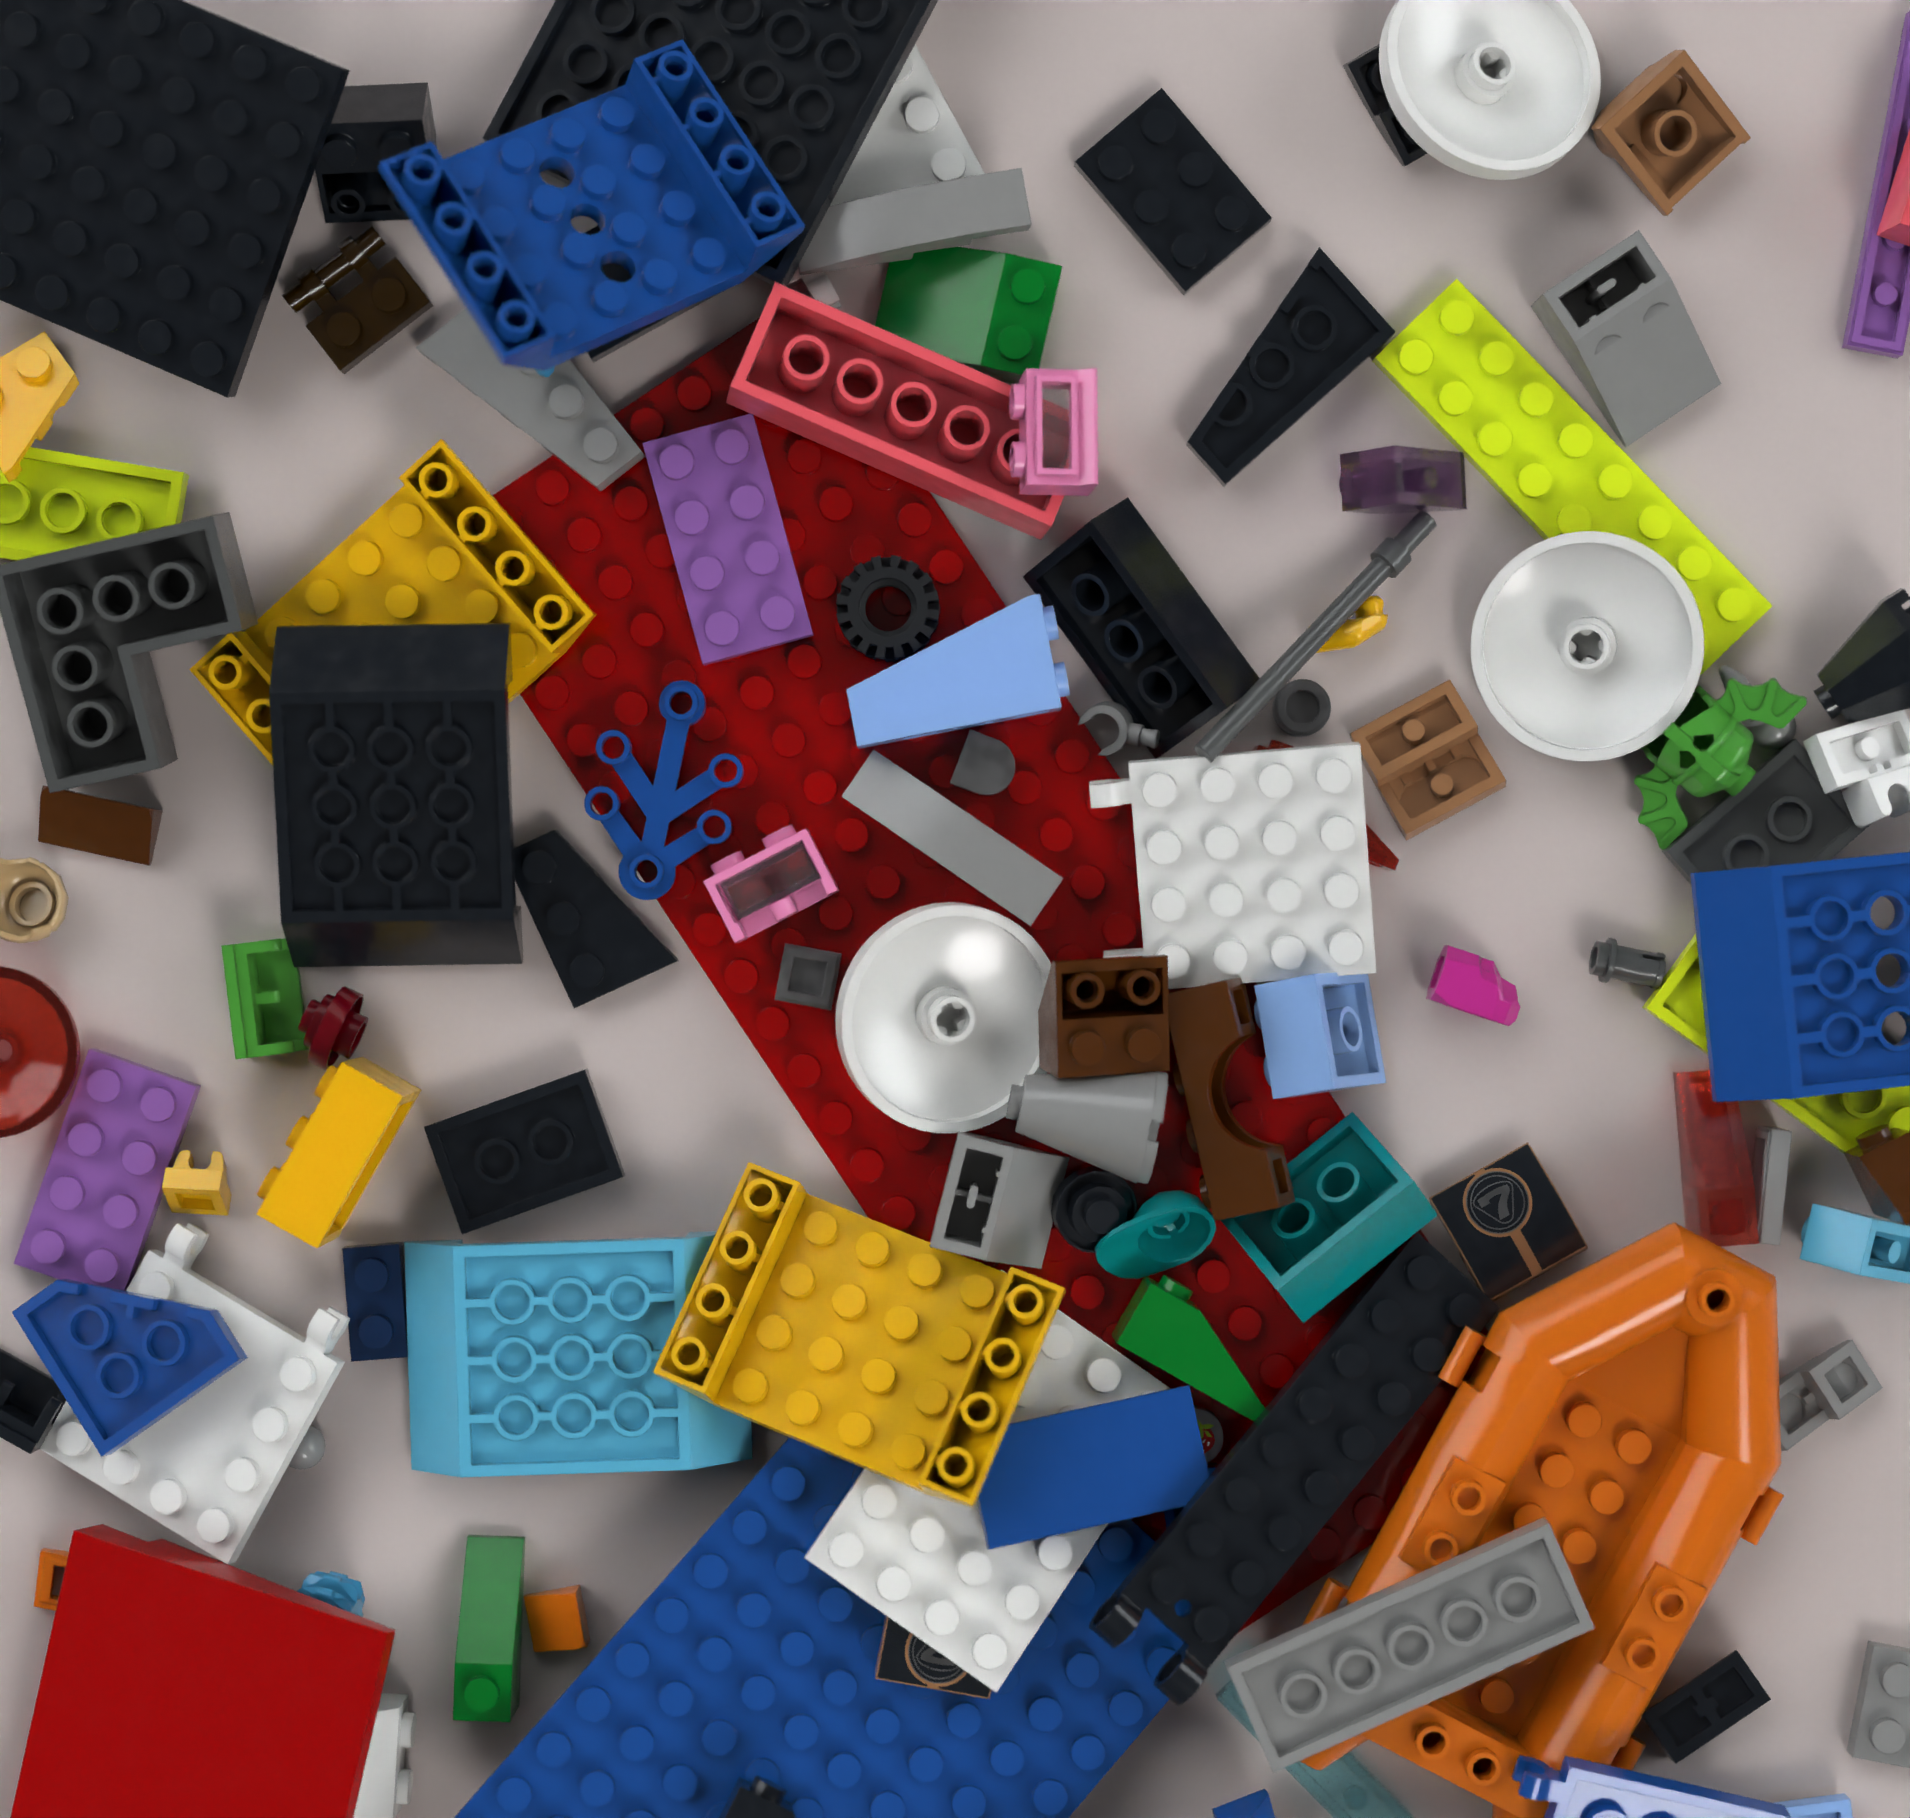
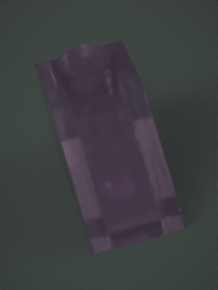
(1402, 480)

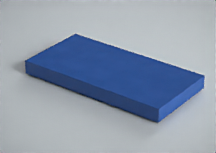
(1093, 1467)

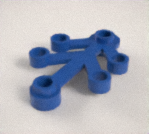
(661, 801)

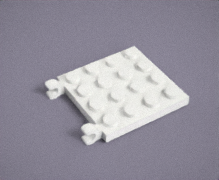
(1250, 863)

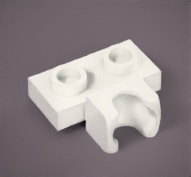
(1870, 761)

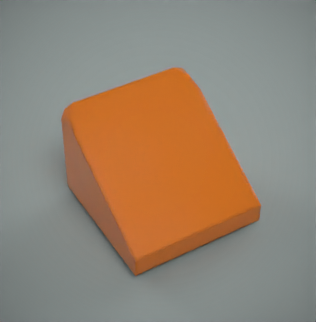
(557, 1619)

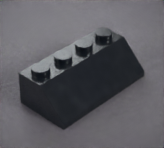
(1141, 626)

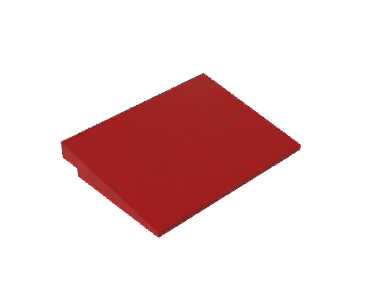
(196, 1692)

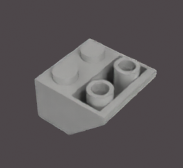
(998, 1201)

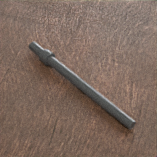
(1386, 562)

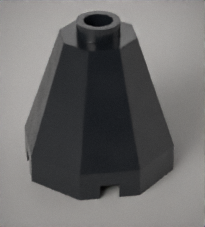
(1872, 666)

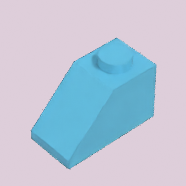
(1857, 1243)

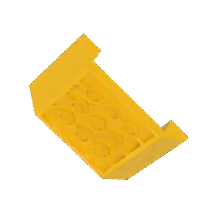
(424, 557)
(858, 1338)

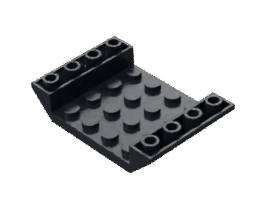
(394, 794)

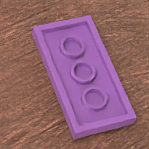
(728, 539)
(107, 1172)

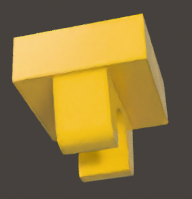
(197, 1189)

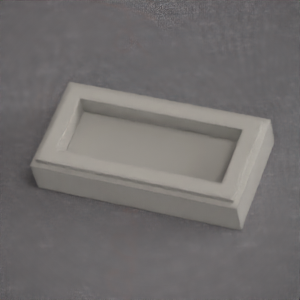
(1770, 1180)

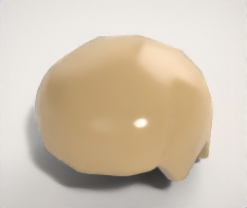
(30, 900)

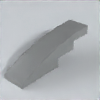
(918, 220)
(952, 837)

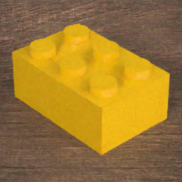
(336, 1150)

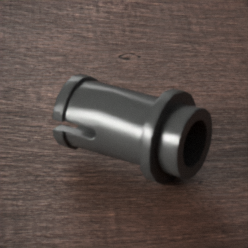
(1626, 964)

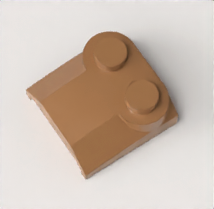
(1668, 129)

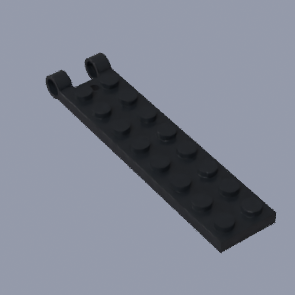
(1297, 1462)

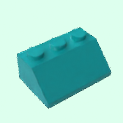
(1346, 1218)

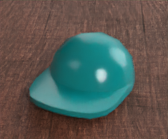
(1161, 1235)

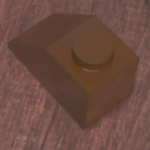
(1883, 1171)

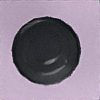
(1090, 1206)

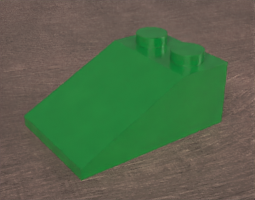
(973, 307)

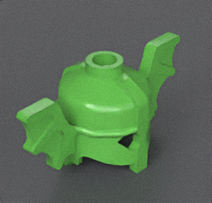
(1708, 750)

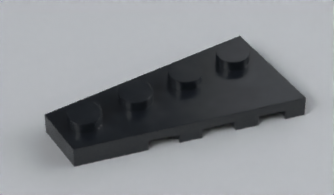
(1298, 359)

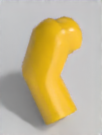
(1355, 631)

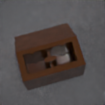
(1105, 1017)

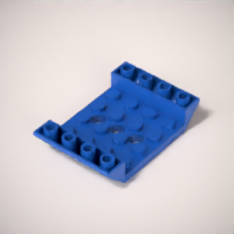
(649, 163)
(1796, 980)

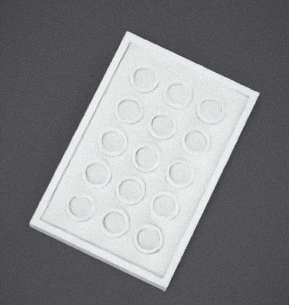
(928, 1556)

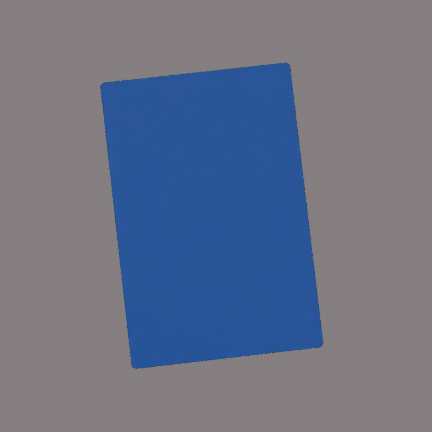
(770, 1673)

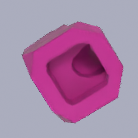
(1473, 986)

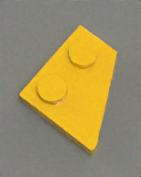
(32, 388)

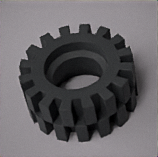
(888, 573)

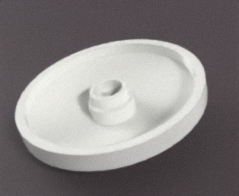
(1491, 81)
(1587, 646)
(943, 1016)

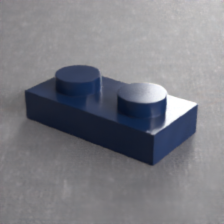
(376, 1301)

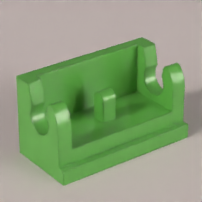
(263, 998)

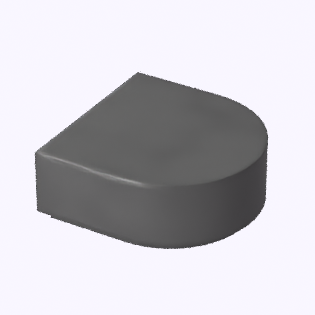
(984, 765)

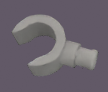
(1129, 732)

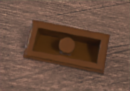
(98, 825)

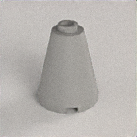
(1095, 1118)

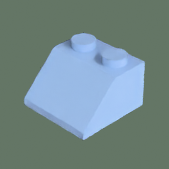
(1318, 1034)

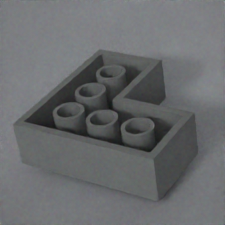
(85, 634)

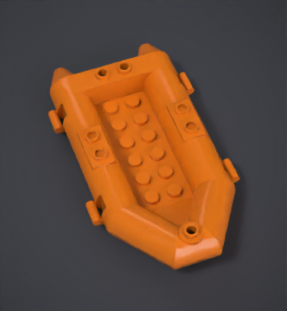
(1648, 1438)

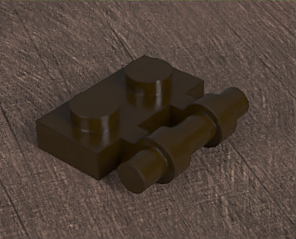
(368, 313)

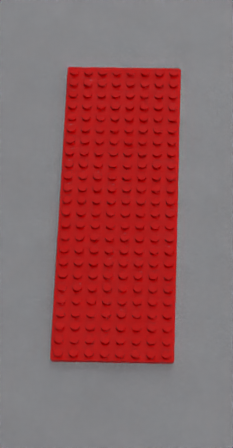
(795, 735)

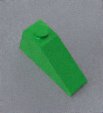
(1177, 1338)
(490, 1630)

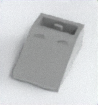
(1628, 338)

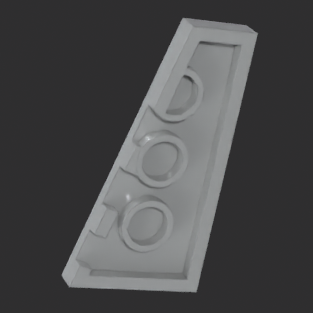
(553, 410)

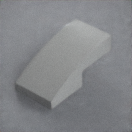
(1823, 1391)

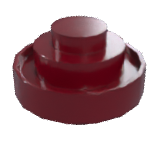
(333, 1027)

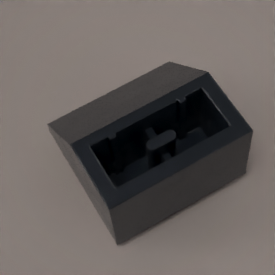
(365, 130)

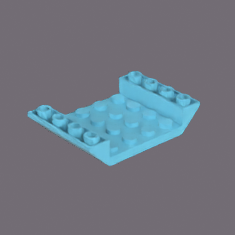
(550, 1358)

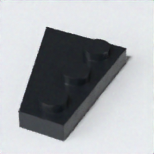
(582, 922)

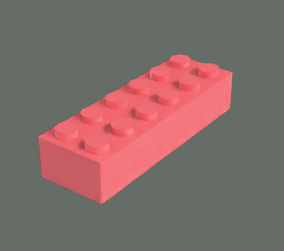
(887, 406)

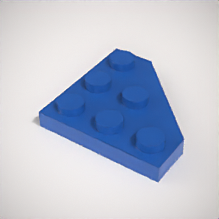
(125, 1354)

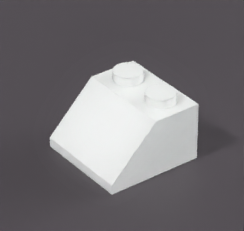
(384, 1779)

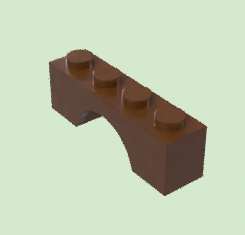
(1238, 1169)

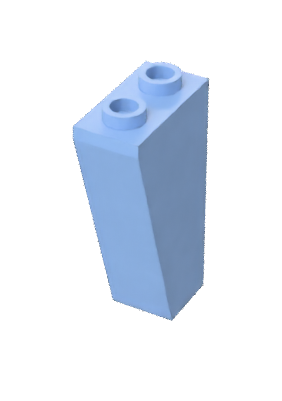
(968, 680)

